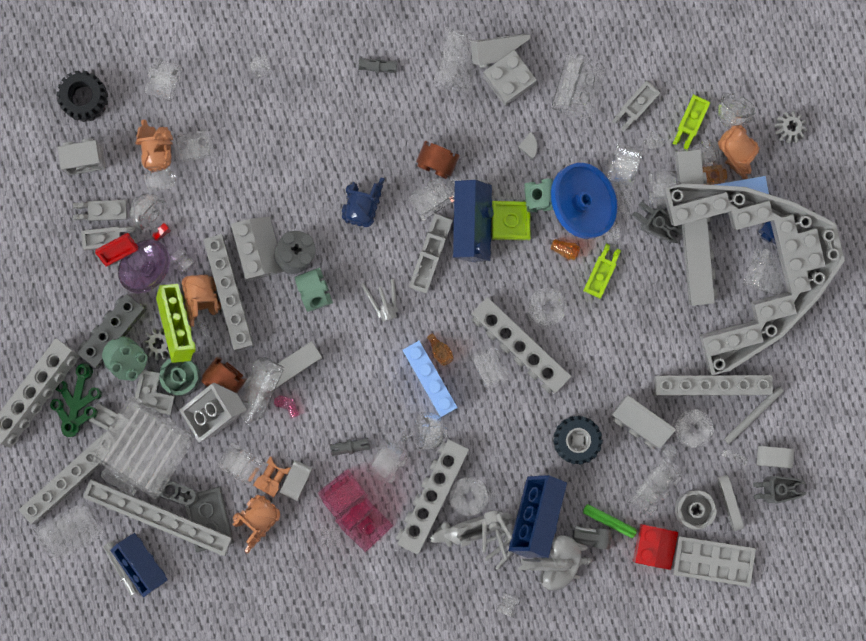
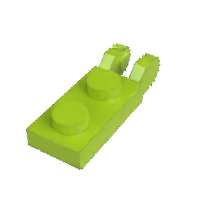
(692, 119)
(601, 273)

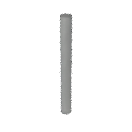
(753, 415)

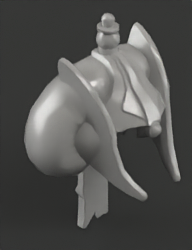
(562, 566)

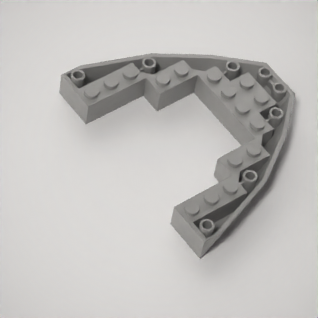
(807, 252)

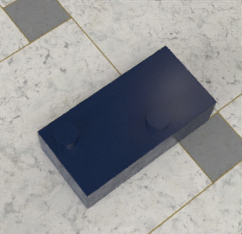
(472, 221)
(537, 516)

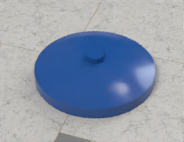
(584, 200)

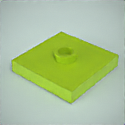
(510, 221)

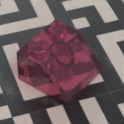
(342, 494)
(364, 524)

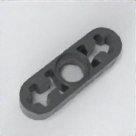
(186, 490)

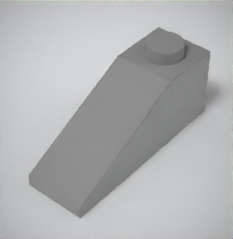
(494, 49)

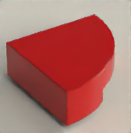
(162, 231)

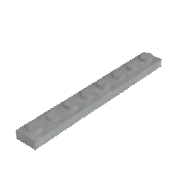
(158, 517)

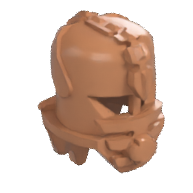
(154, 146)
(739, 150)
(199, 295)
(258, 519)

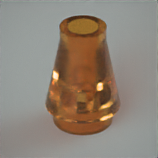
(566, 249)

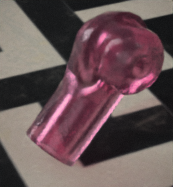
(287, 403)

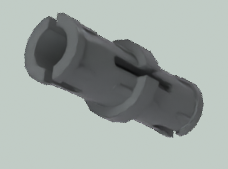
(377, 65)
(349, 447)

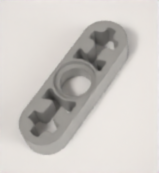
(730, 503)

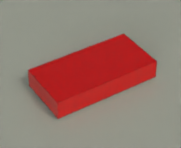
(116, 249)

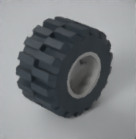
(577, 440)

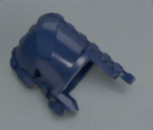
(361, 206)

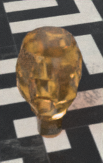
(441, 351)

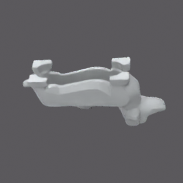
(465, 531)

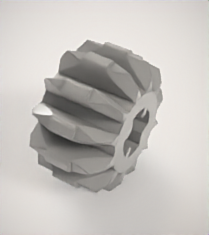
(790, 120)
(153, 341)

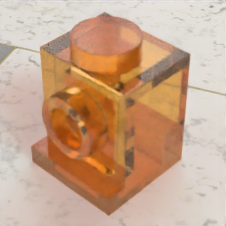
(721, 174)

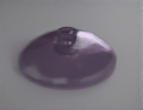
(145, 267)

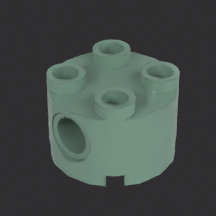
(538, 195)
(313, 290)
(124, 358)
(179, 377)

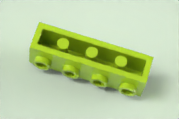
(175, 323)

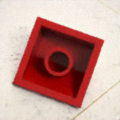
(655, 547)

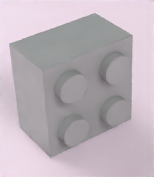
(509, 78)
(81, 157)

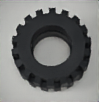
(75, 82)

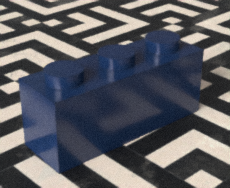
(139, 564)

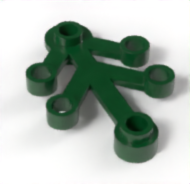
(76, 403)

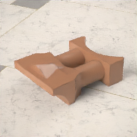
(269, 485)

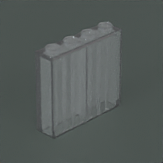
(142, 447)

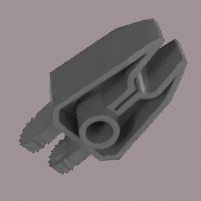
(657, 223)
(778, 489)

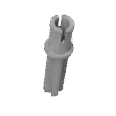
(124, 577)

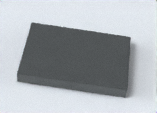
(210, 512)

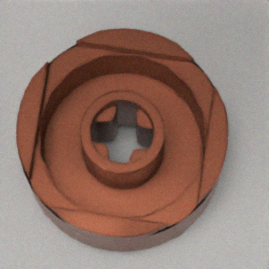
(438, 159)
(223, 375)

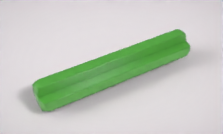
(609, 521)

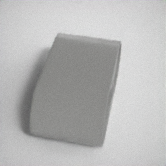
(775, 457)
(296, 480)

